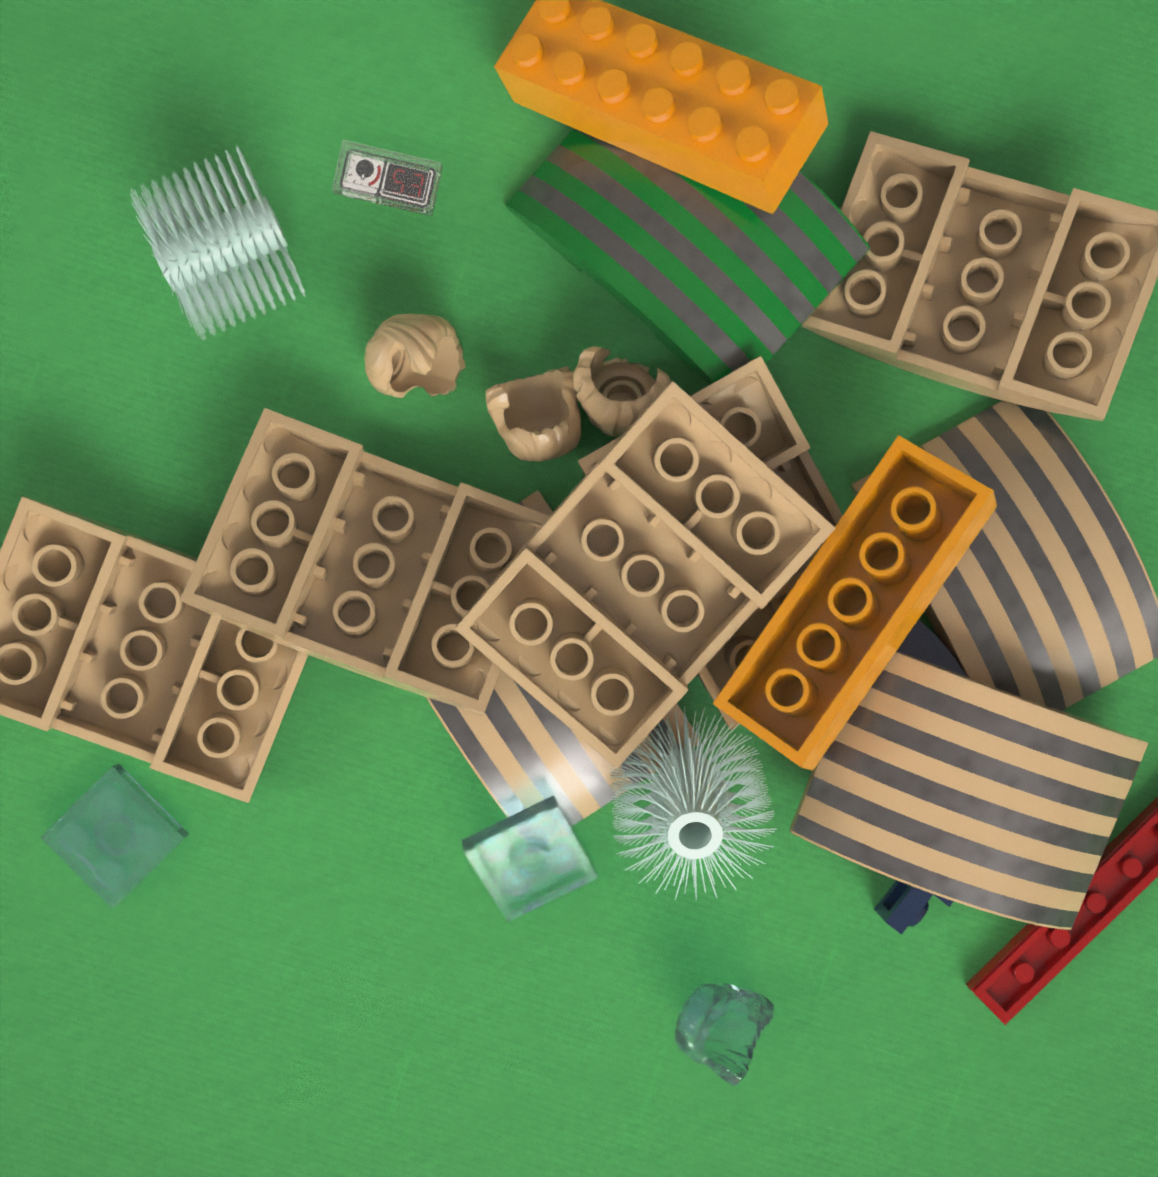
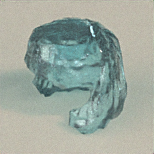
(722, 1028)

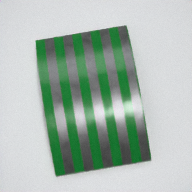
(687, 259)

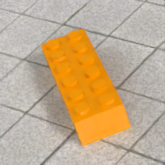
(666, 97)
(856, 602)

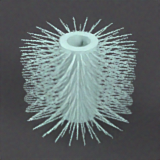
(216, 244)
(689, 800)

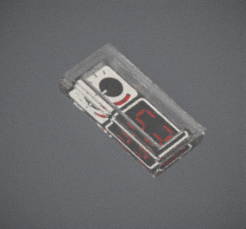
(387, 177)

